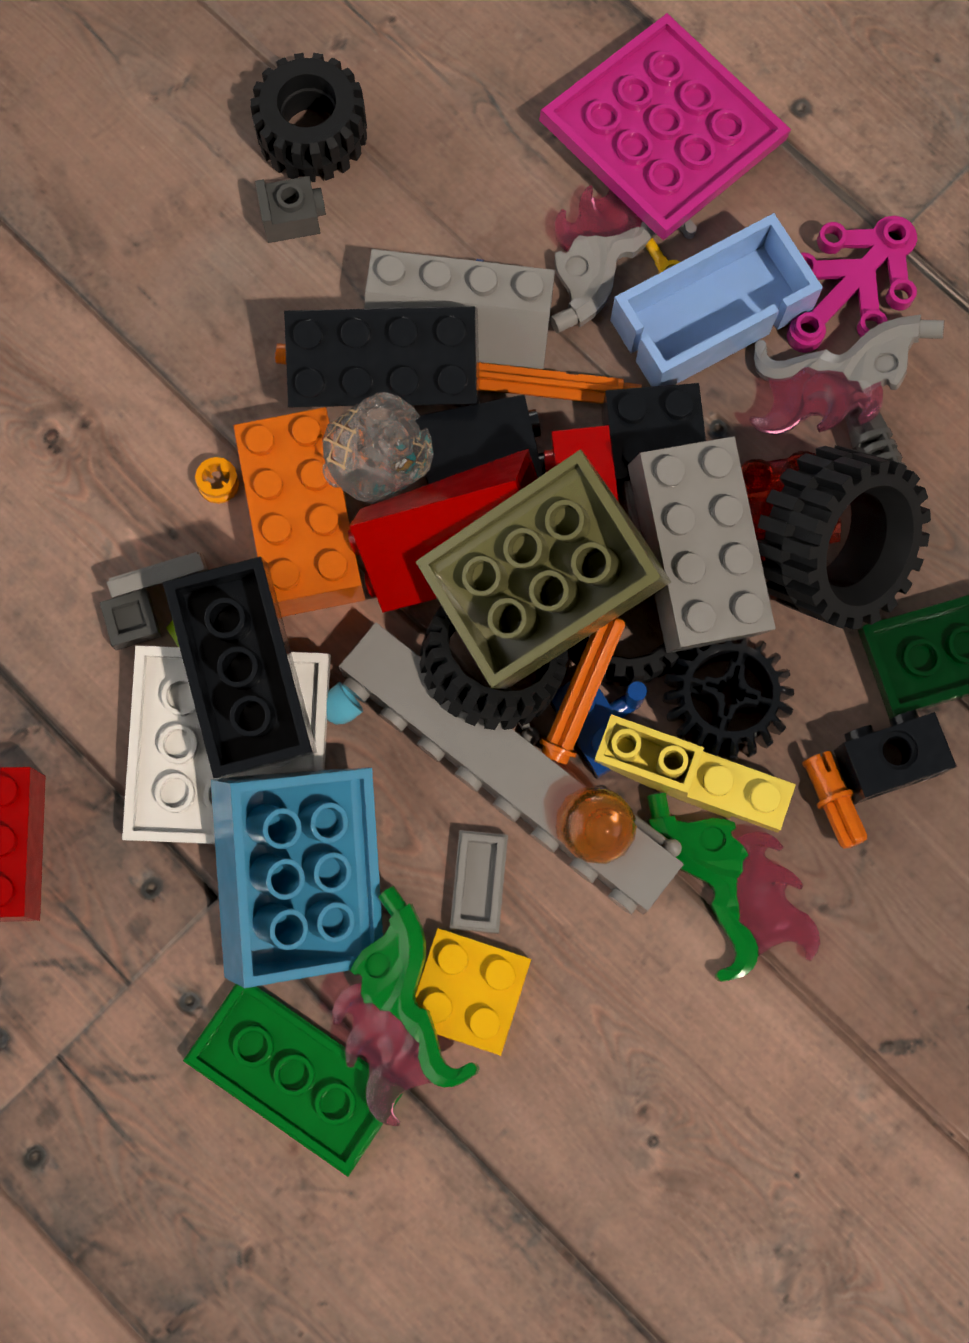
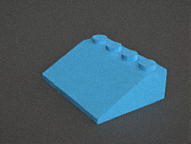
(296, 873)

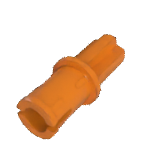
(835, 799)

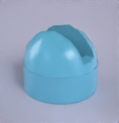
(342, 705)

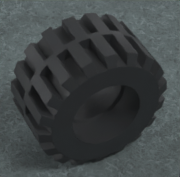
(305, 86)

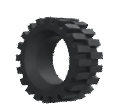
(878, 548)

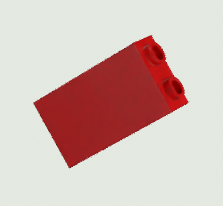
(410, 525)

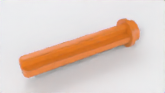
(582, 692)

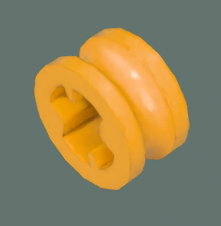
(206, 469)

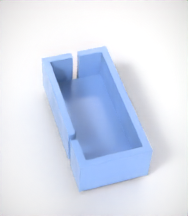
(715, 302)

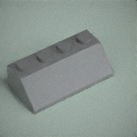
(509, 299)

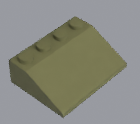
(542, 571)

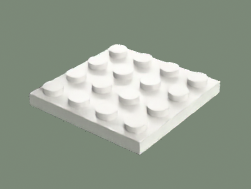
(167, 758)

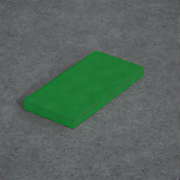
(288, 1075)

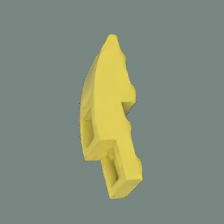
(694, 775)

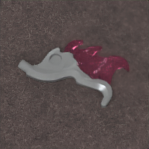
(593, 245)
(837, 384)

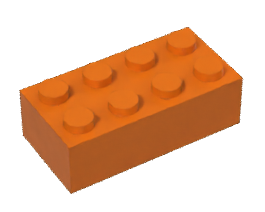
(296, 514)

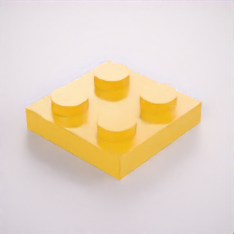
(471, 990)

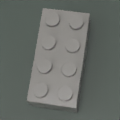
(705, 539)

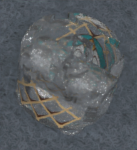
(376, 448)

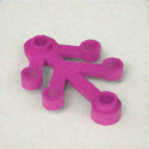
(857, 275)

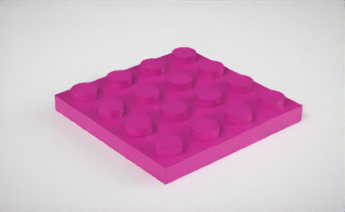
(664, 125)

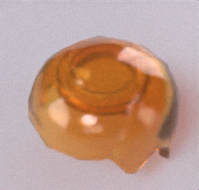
(596, 825)

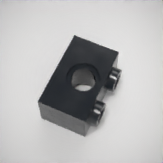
(922, 750)

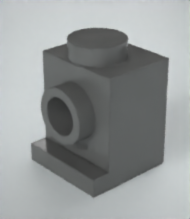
(290, 208)

